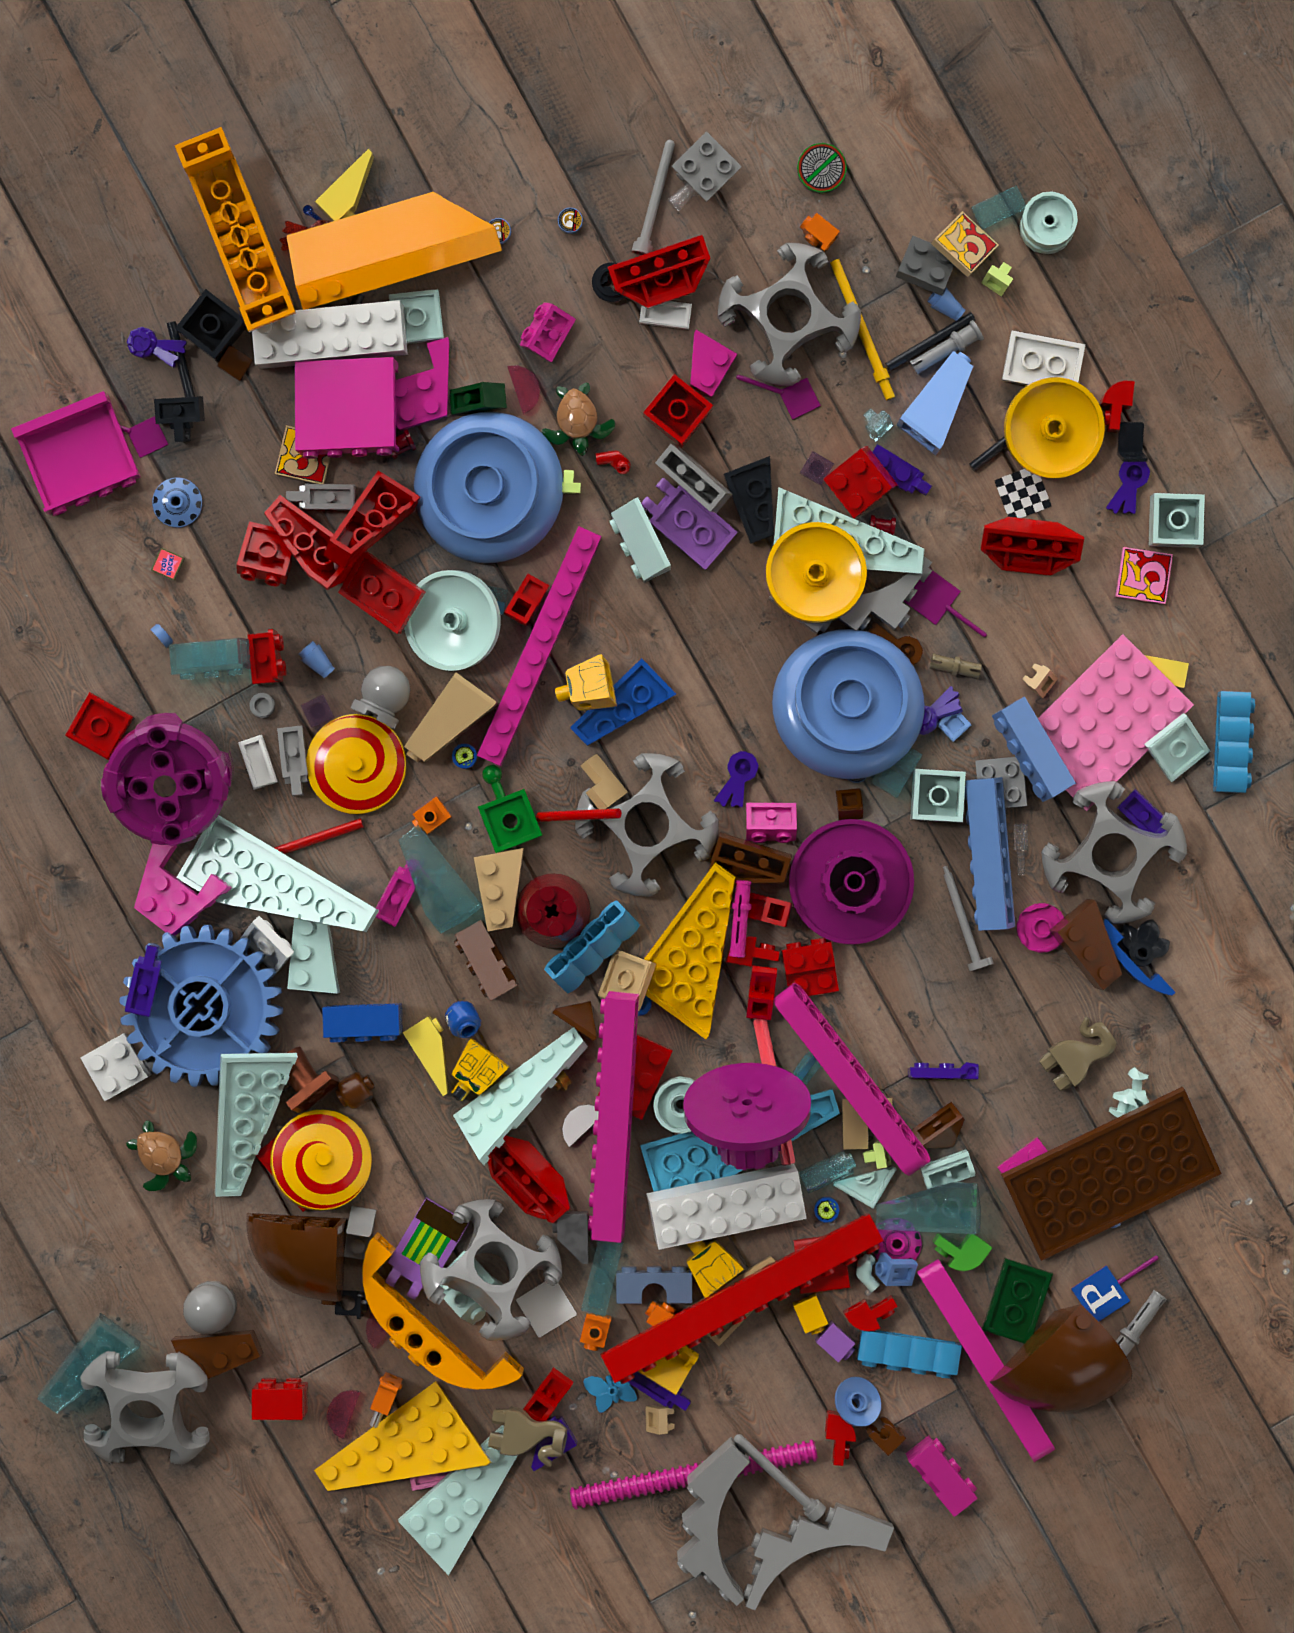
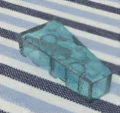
(100, 1337)

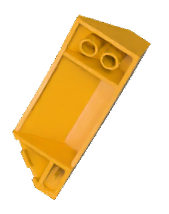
(385, 247)

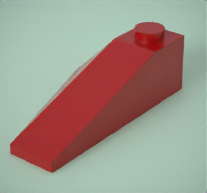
(306, 542)

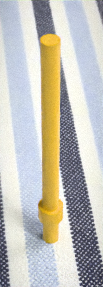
(880, 374)

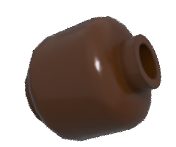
(355, 1090)

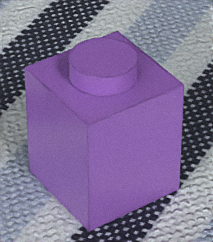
(835, 1342)

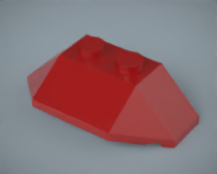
(662, 273)
(1031, 545)
(529, 1179)

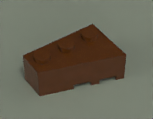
(750, 860)
(1088, 944)
(219, 1351)

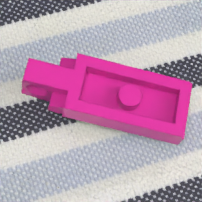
(396, 896)

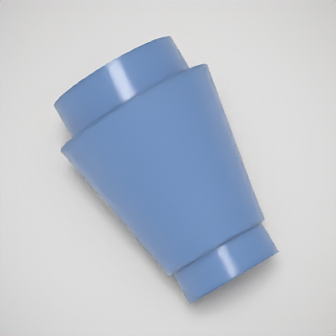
(946, 304)
(316, 659)

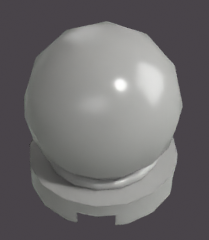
(383, 694)
(209, 1307)

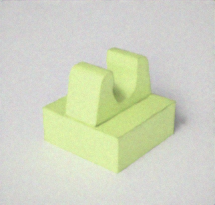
(998, 279)
(568, 484)
(879, 1155)

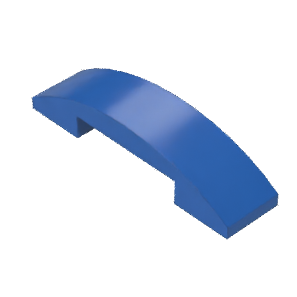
(1155, 982)

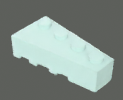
(313, 958)

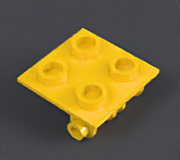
(672, 1373)

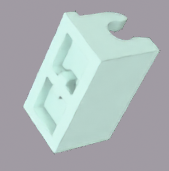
(948, 1169)

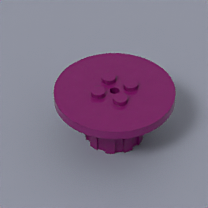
(821, 875)
(747, 1111)

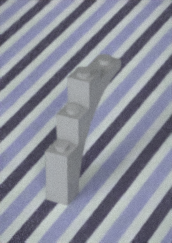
(883, 604)
(711, 1483)
(777, 1551)

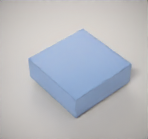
(954, 726)

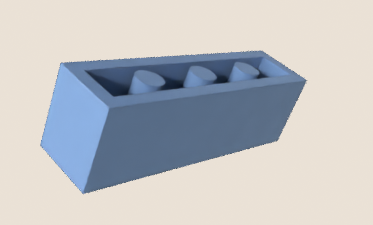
(1033, 749)

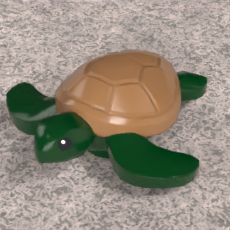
(577, 420)
(163, 1155)

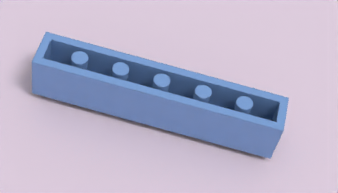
(989, 854)

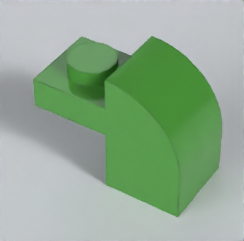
(965, 1257)

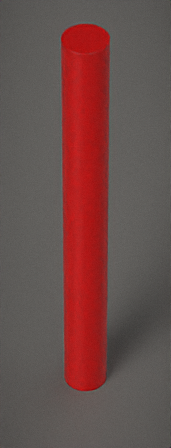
(578, 815)
(320, 836)

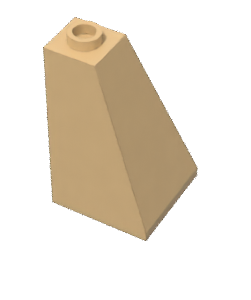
(452, 714)

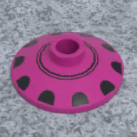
(910, 1244)

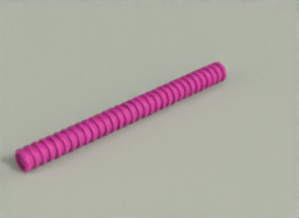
(678, 1477)

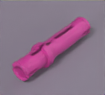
(740, 918)

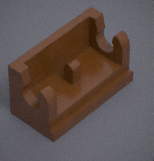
(888, 1438)

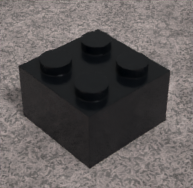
(211, 325)

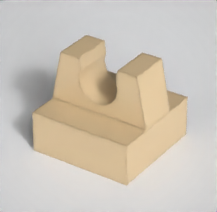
(1042, 681)
(657, 1419)

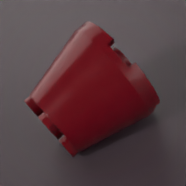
(571, 904)

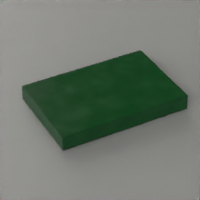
(1017, 1301)

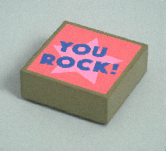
(168, 564)

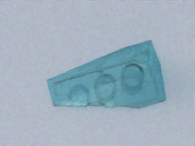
(440, 889)
(941, 1209)

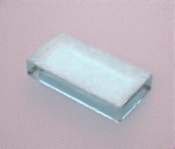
(998, 207)

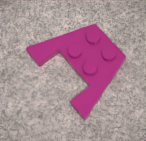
(424, 394)
(167, 899)

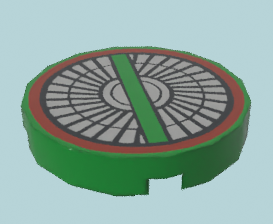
(821, 168)

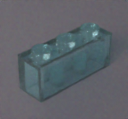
(210, 658)

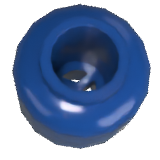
(463, 1019)

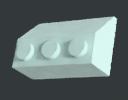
(639, 541)

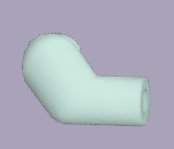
(864, 1271)

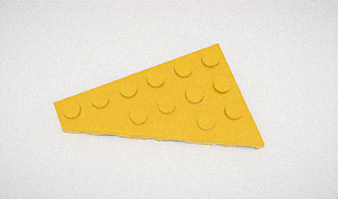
(692, 953)
(411, 1442)

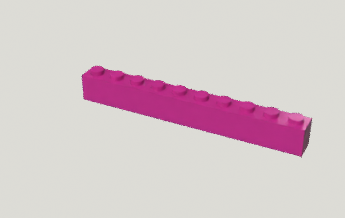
(539, 646)
(614, 1116)

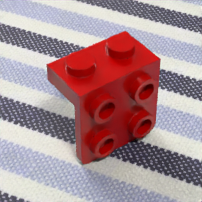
(266, 657)

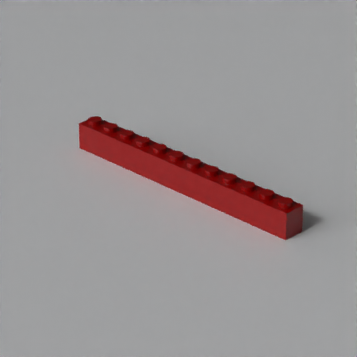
(741, 1298)

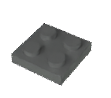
(925, 266)

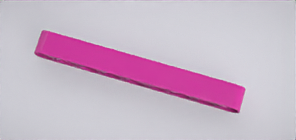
(852, 1079)
(983, 1357)

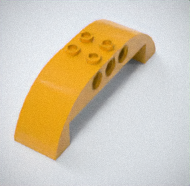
(236, 229)
(454, 1365)

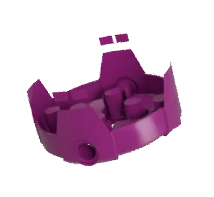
(173, 749)

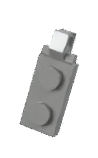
(324, 496)
(293, 757)

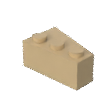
(499, 886)

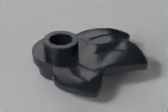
(1145, 939)

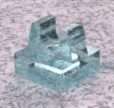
(877, 424)

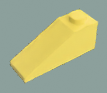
(344, 194)
(429, 1047)

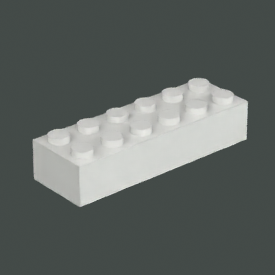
(332, 334)
(726, 1206)

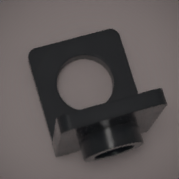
(1131, 442)
(360, 1307)

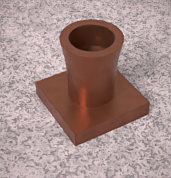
(307, 1083)

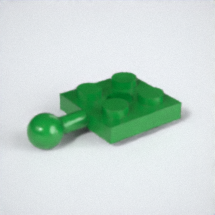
(494, 812)

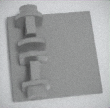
(706, 166)
(1013, 778)

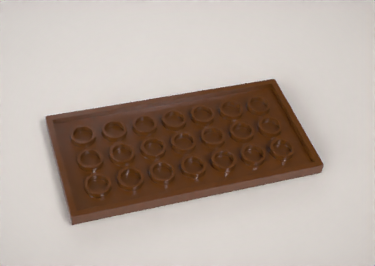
(1111, 1173)

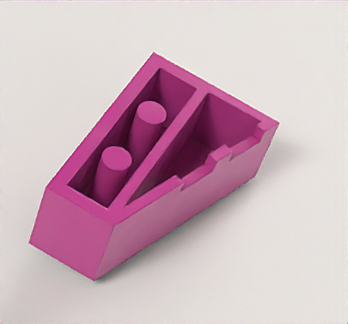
(942, 1475)

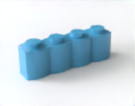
(1232, 742)
(588, 950)
(909, 1351)

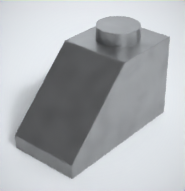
(573, 1233)

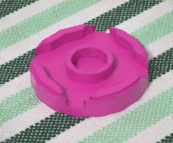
(1034, 927)

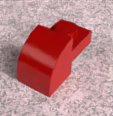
(1117, 398)
(526, 600)
(769, 910)
(765, 951)
(761, 992)
(865, 1317)
(547, 1395)
(840, 1432)

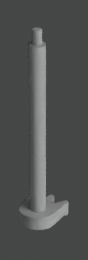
(976, 961)

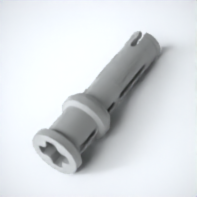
(957, 342)
(1131, 1334)

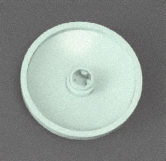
(454, 621)

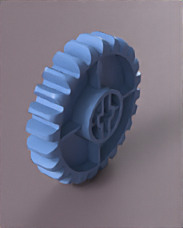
(243, 995)

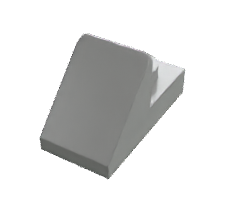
(359, 1231)

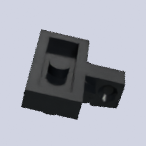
(180, 414)

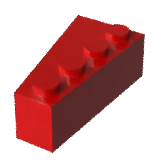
(371, 518)

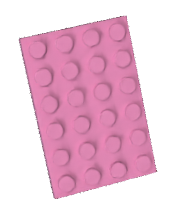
(1111, 715)

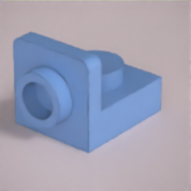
(895, 1271)

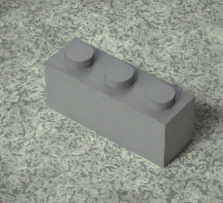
(693, 478)

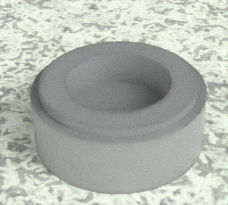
(262, 705)

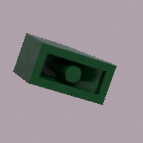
(478, 398)

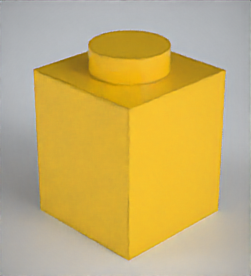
(810, 1314)

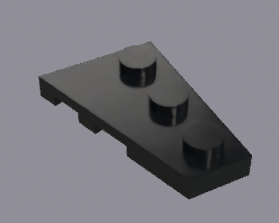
(753, 498)

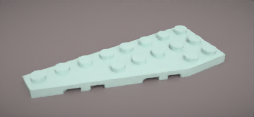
(270, 880)

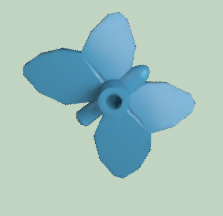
(609, 1391)

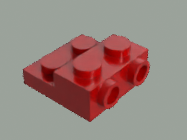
(264, 556)
(811, 966)

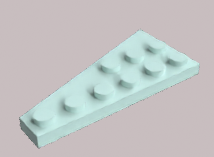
(879, 548)
(513, 1098)
(247, 1102)
(454, 1507)

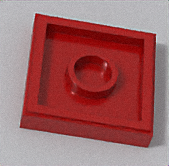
(99, 726)

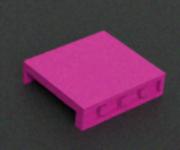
(345, 407)
(77, 453)

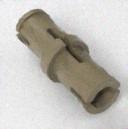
(955, 666)

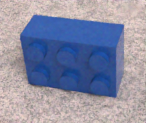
(362, 1022)

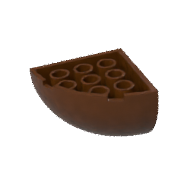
(301, 1253)
(1065, 1364)

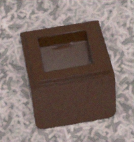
(234, 363)
(849, 804)

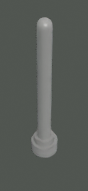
(643, 243)
(813, 1508)

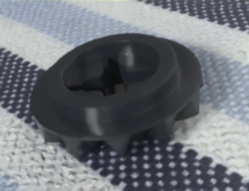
(599, 279)

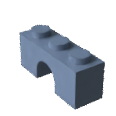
(631, 1283)

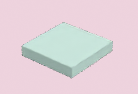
(421, 315)
(1177, 747)

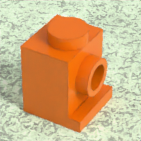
(819, 232)
(440, 813)
(658, 1312)
(598, 1322)

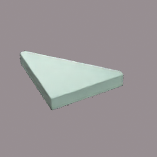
(867, 1186)

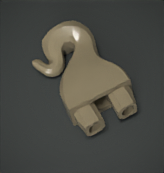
(1076, 1056)
(524, 1433)

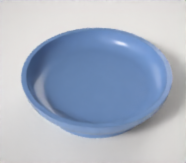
(488, 487)
(848, 704)

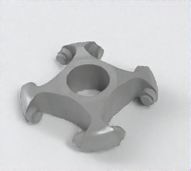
(793, 284)
(678, 829)
(1121, 881)
(492, 1298)
(156, 1387)

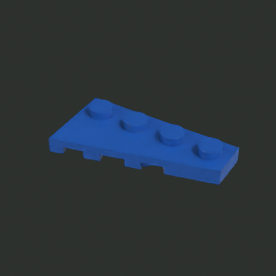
(634, 693)

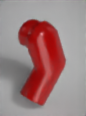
(615, 459)

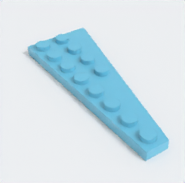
(689, 1160)

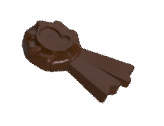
(908, 645)

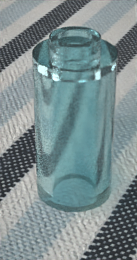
(827, 1171)

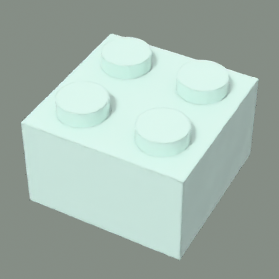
(1176, 520)
(937, 795)

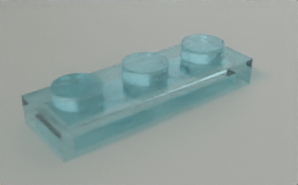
(601, 1277)

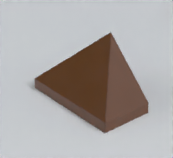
(580, 1017)
(940, 1128)

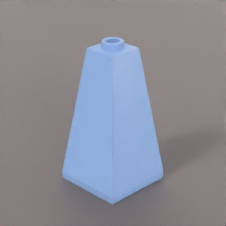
(934, 408)

